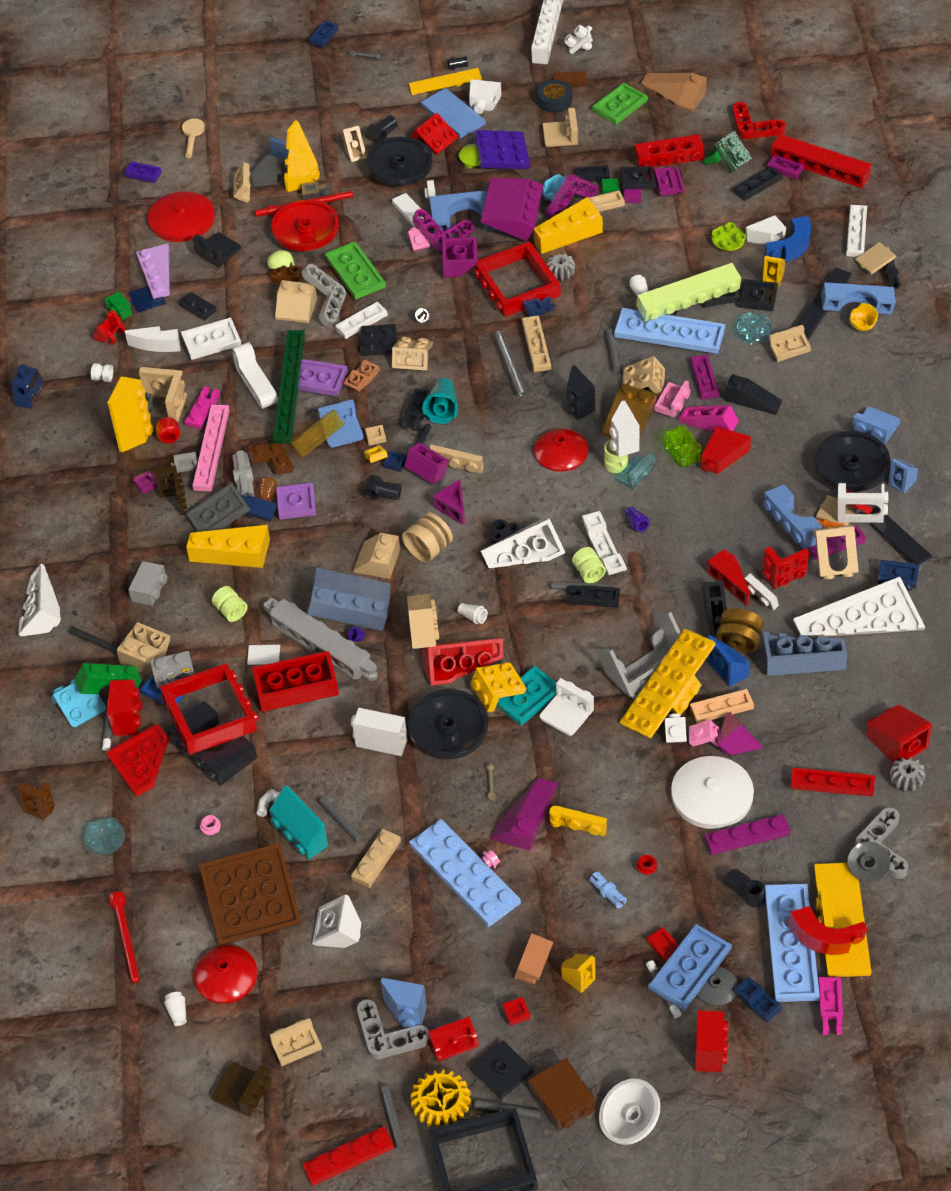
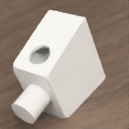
(484, 95)

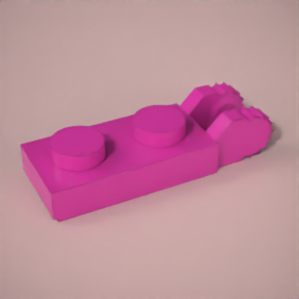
(200, 412)
(831, 1003)

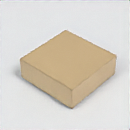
(375, 435)

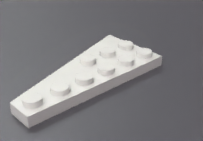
(871, 611)

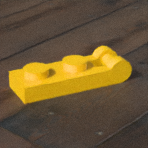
(577, 820)

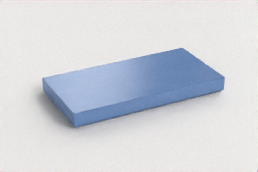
(454, 112)
(690, 967)

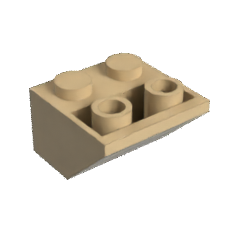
(142, 646)

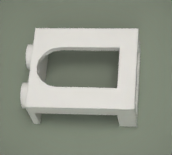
(861, 498)

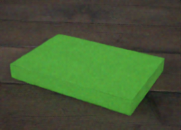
(619, 103)

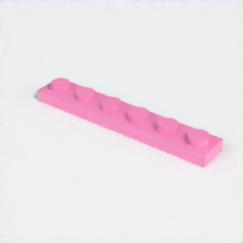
(211, 448)

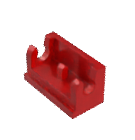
(453, 1039)

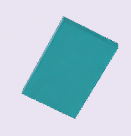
(538, 693)

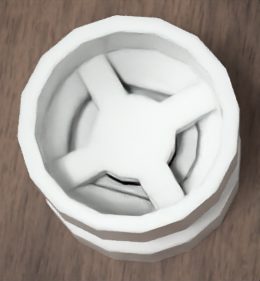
(102, 372)

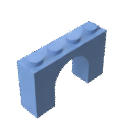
(446, 205)

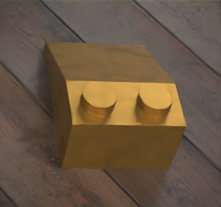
(640, 403)

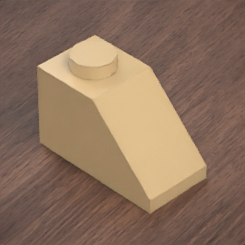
(353, 143)

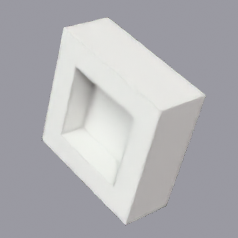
(430, 191)

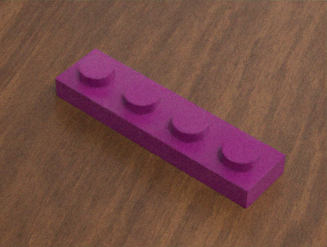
(747, 834)

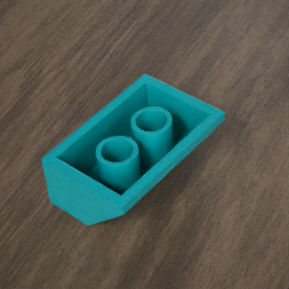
(298, 824)

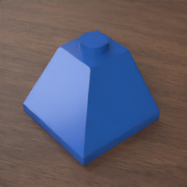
(728, 663)

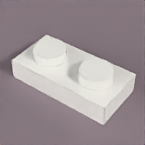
(765, 596)

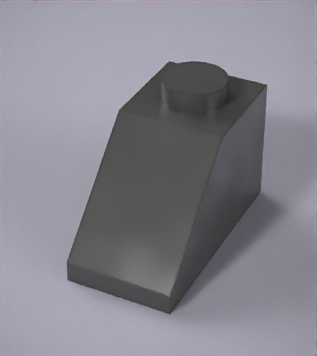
(268, 171)

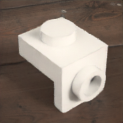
(675, 728)

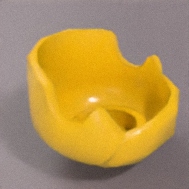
(863, 317)

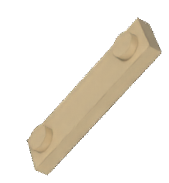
(536, 343)

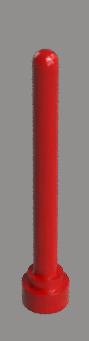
(117, 901)

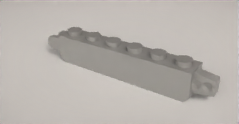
(319, 638)

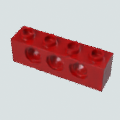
(669, 151)

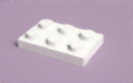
(211, 338)

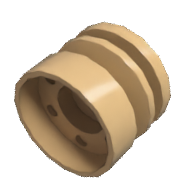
(427, 537)

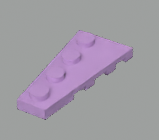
(156, 269)

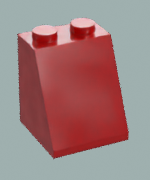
(899, 733)

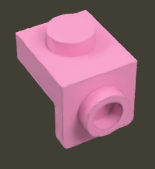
(417, 239)
(704, 733)

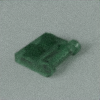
(735, 150)

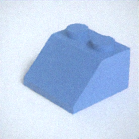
(405, 1001)

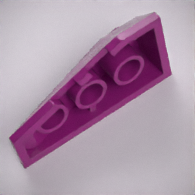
(524, 818)

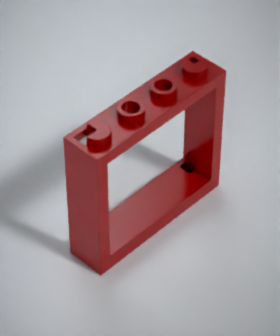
(513, 305)
(216, 735)

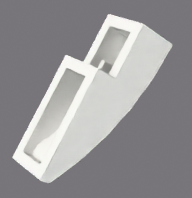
(154, 339)

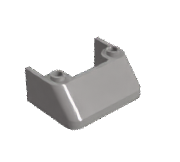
(635, 676)

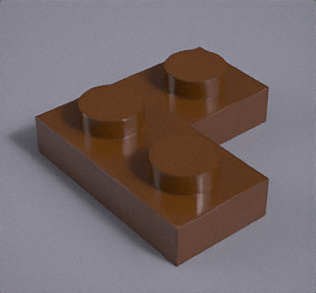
(271, 453)

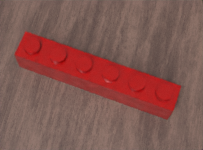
(823, 161)

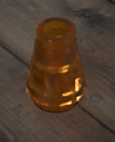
(267, 488)

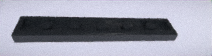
(815, 313)

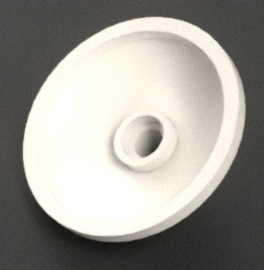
(623, 1105)

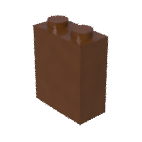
(562, 1094)

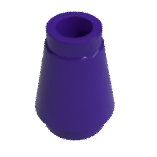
(637, 520)

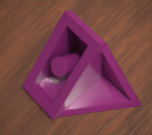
(450, 502)
(735, 737)

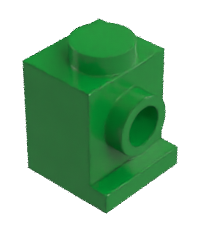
(119, 304)

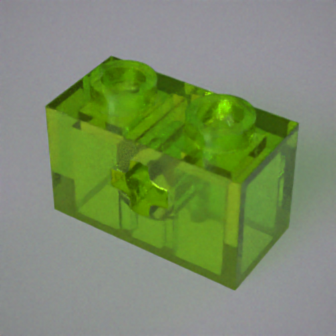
(682, 446)

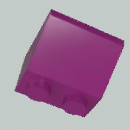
(458, 255)

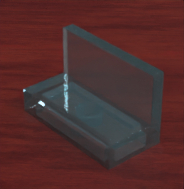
(637, 471)

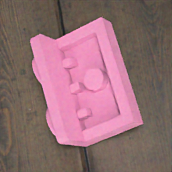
(672, 399)

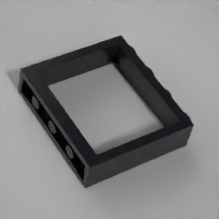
(480, 1124)

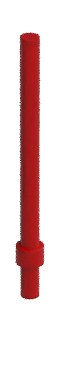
(271, 210)

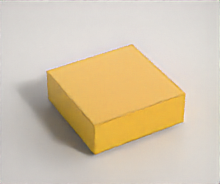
(375, 454)

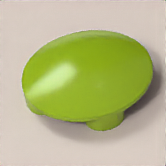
(469, 156)
(728, 237)

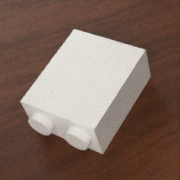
(379, 731)

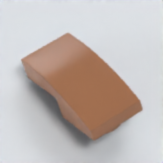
(362, 376)

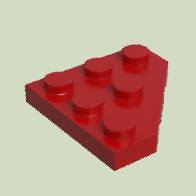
(140, 759)

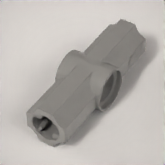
(243, 473)

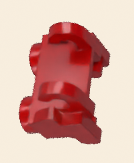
(108, 328)

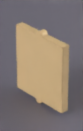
(875, 258)
(829, 510)

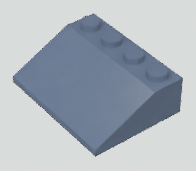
(349, 599)

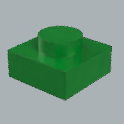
(712, 157)

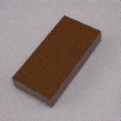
(572, 78)

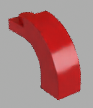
(823, 938)

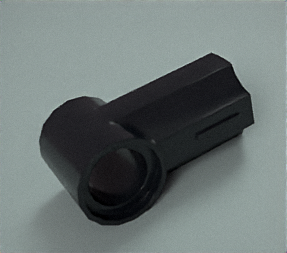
(380, 131)
(376, 487)
(745, 887)

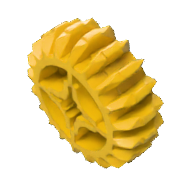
(457, 1093)

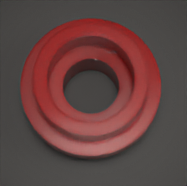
(646, 860)

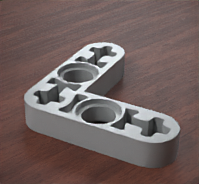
(332, 289)
(867, 836)
(386, 1040)

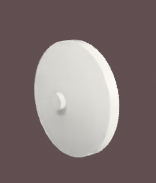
(712, 792)

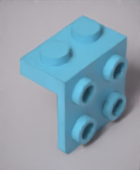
(76, 706)

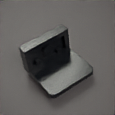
(215, 249)

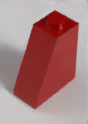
(724, 449)

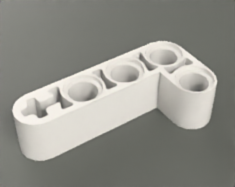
(253, 375)

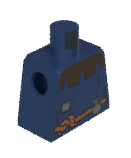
(27, 386)

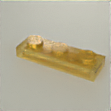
(317, 433)

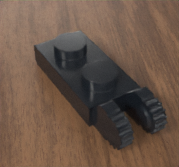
(414, 409)
(593, 596)

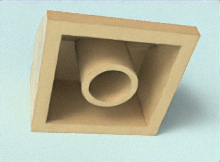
(295, 301)
(378, 556)

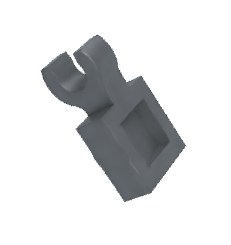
(313, 190)

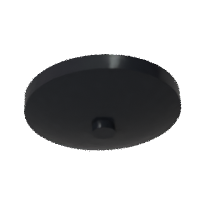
(399, 161)
(853, 459)
(448, 724)

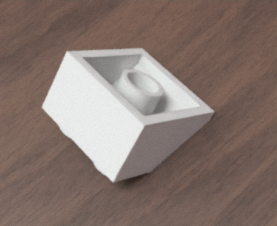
(624, 431)

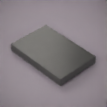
(218, 510)

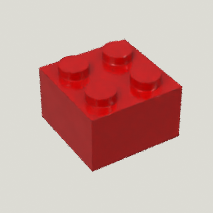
(124, 707)
(711, 1041)

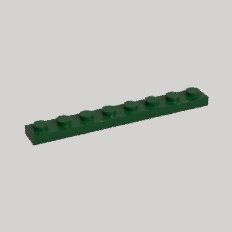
(289, 387)

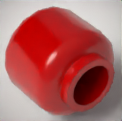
(168, 430)

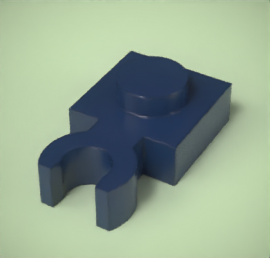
(536, 307)

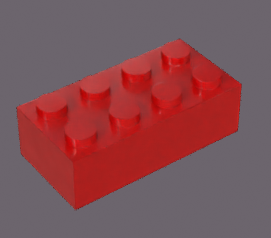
(295, 681)

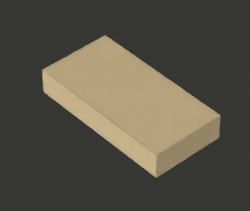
(608, 201)

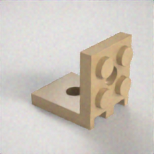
(171, 388)

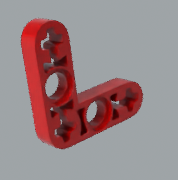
(752, 128)

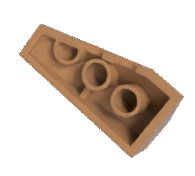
(681, 88)

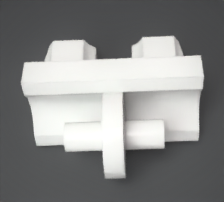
(581, 41)

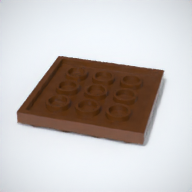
(250, 894)

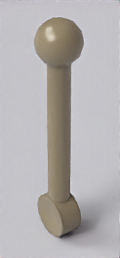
(491, 795)

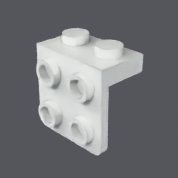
(568, 708)

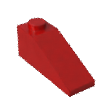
(727, 569)

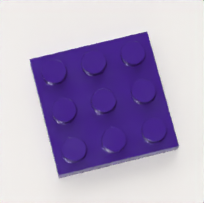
(501, 149)

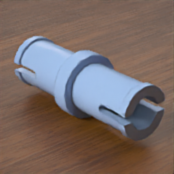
(608, 890)

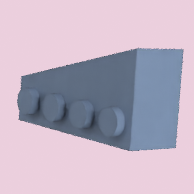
(802, 654)

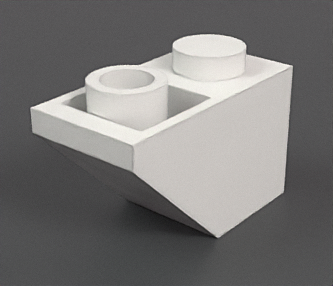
(766, 231)

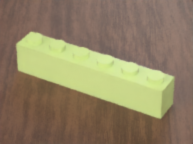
(688, 292)

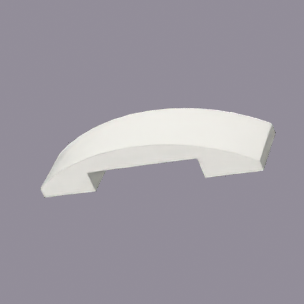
(602, 543)

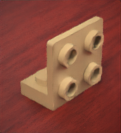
(563, 132)
(411, 353)
(646, 374)

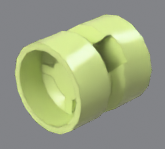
(611, 460)
(589, 565)
(229, 603)

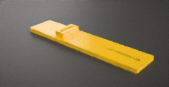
(444, 81)

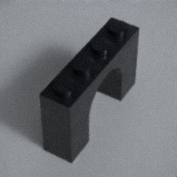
(220, 764)

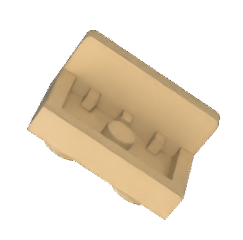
(789, 343)
(295, 1041)

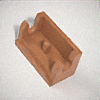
(533, 959)

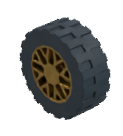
(554, 96)

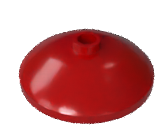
(561, 450)
(227, 983)

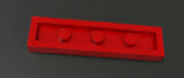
(832, 782)
(348, 1156)

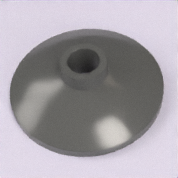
(872, 853)
(720, 993)

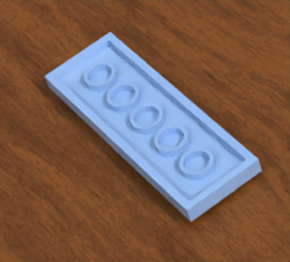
(670, 331)
(465, 872)
(792, 961)

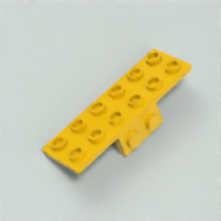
(670, 685)
(841, 907)

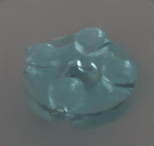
(753, 335)

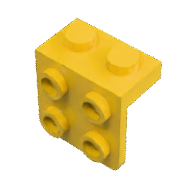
(496, 682)

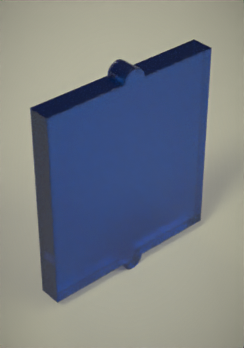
(143, 299)

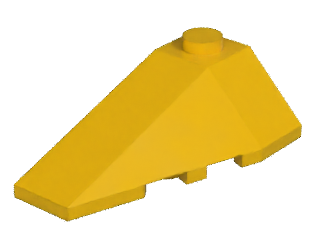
(300, 159)

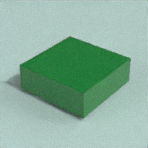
(610, 185)

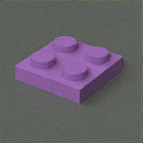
(296, 501)

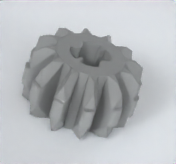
(561, 266)
(907, 774)

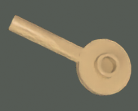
(192, 128)

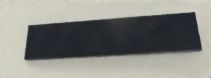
(901, 539)

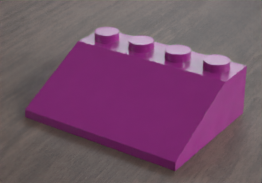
(512, 205)

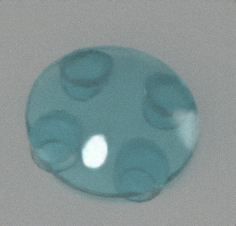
(104, 836)

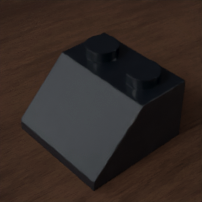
(580, 394)

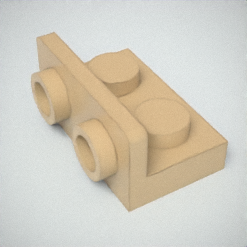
(242, 183)

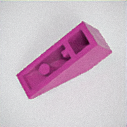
(710, 417)

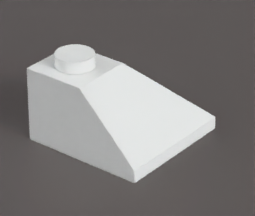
(337, 924)

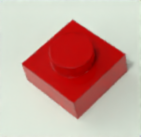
(516, 1011)

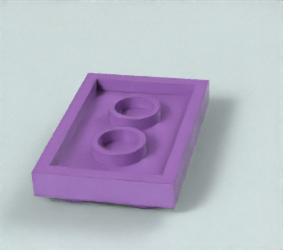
(322, 377)

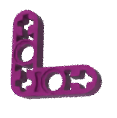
(567, 191)
(435, 238)

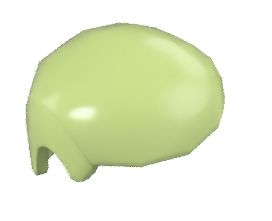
(279, 259)

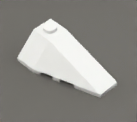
(528, 545)
(41, 606)

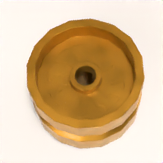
(740, 629)

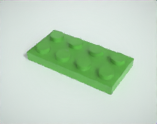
(355, 270)

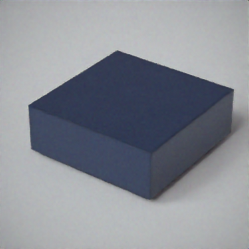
(395, 461)

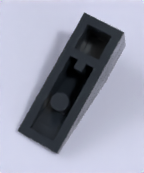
(751, 395)
(714, 604)

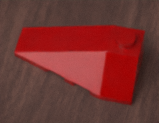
(459, 658)

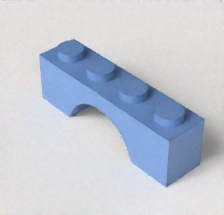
(836, 295)
(780, 504)

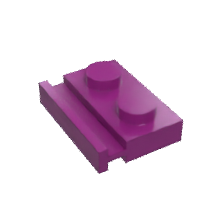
(668, 181)

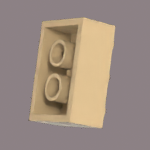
(423, 621)

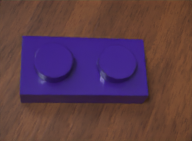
(143, 172)

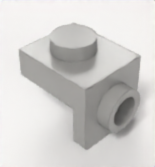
(185, 462)

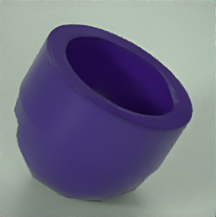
(356, 634)

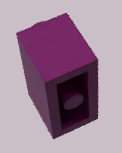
(426, 463)

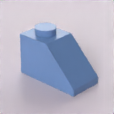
(902, 475)

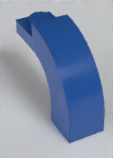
(793, 246)

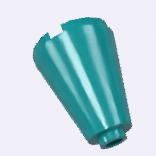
(441, 402)

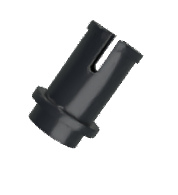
(457, 62)

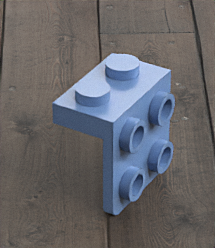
(876, 424)
(350, 431)

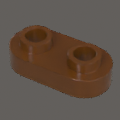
(284, 273)

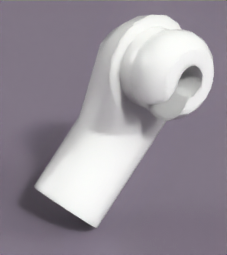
(270, 795)

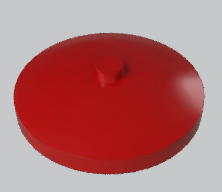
(181, 216)
(305, 225)

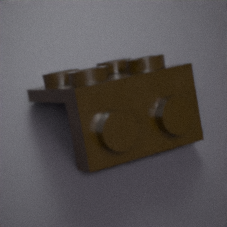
(169, 484)
(242, 1088)

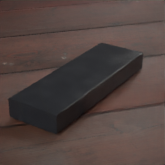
(757, 183)

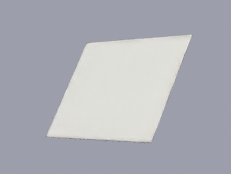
(263, 654)

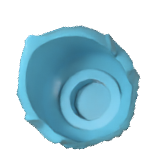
(551, 187)

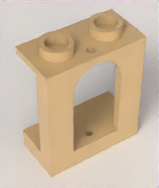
(822, 551)

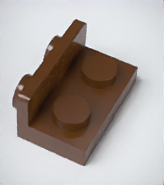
(36, 801)

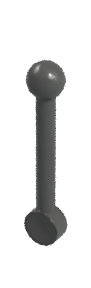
(352, 53)

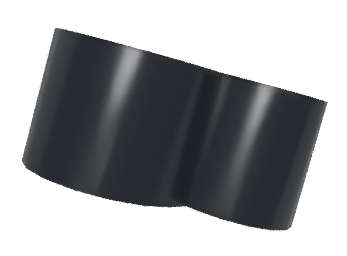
(507, 530)

